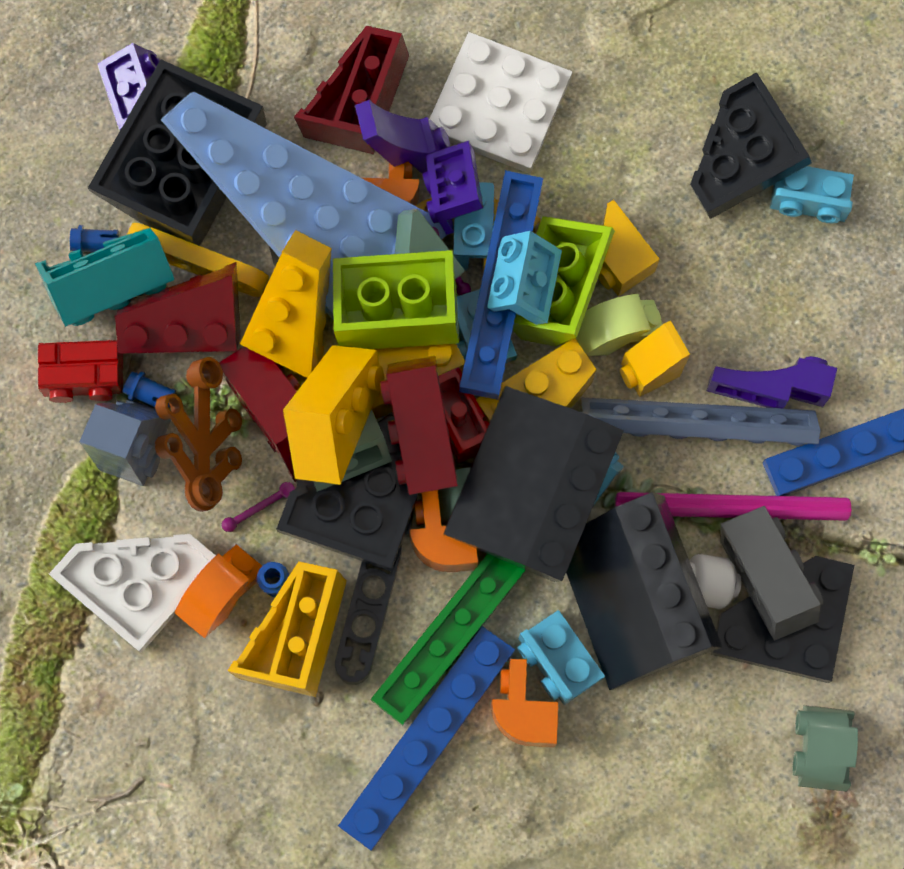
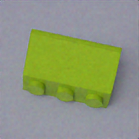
(580, 264)
(395, 300)

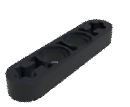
(365, 606)

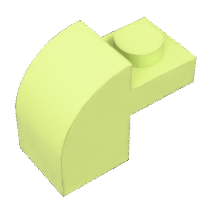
(617, 324)

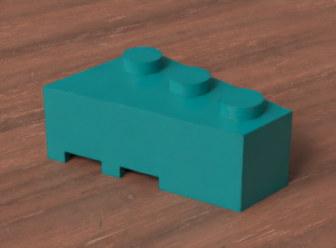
(106, 277)

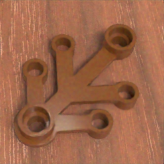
(202, 485)

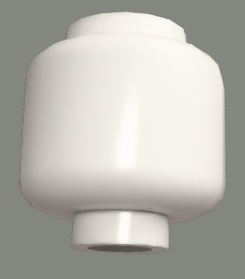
(716, 579)

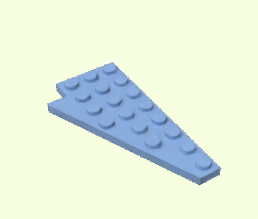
(287, 186)

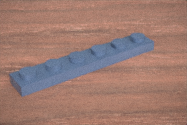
(706, 420)

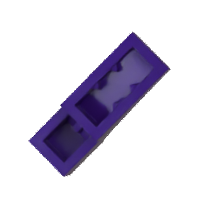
(400, 137)
(806, 381)

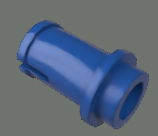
(90, 239)
(145, 389)
(271, 570)

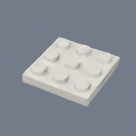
(500, 101)

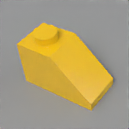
(628, 256)
(654, 360)

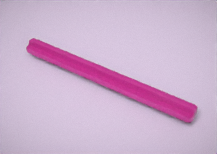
(735, 505)

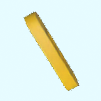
(204, 261)

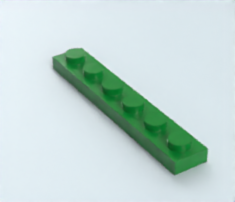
(446, 637)

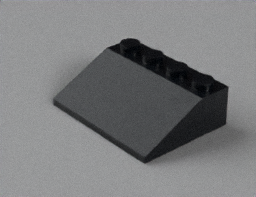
(152, 172)
(533, 483)
(639, 592)

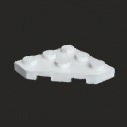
(133, 581)

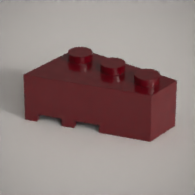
(365, 72)
(184, 317)
(264, 395)
(419, 425)

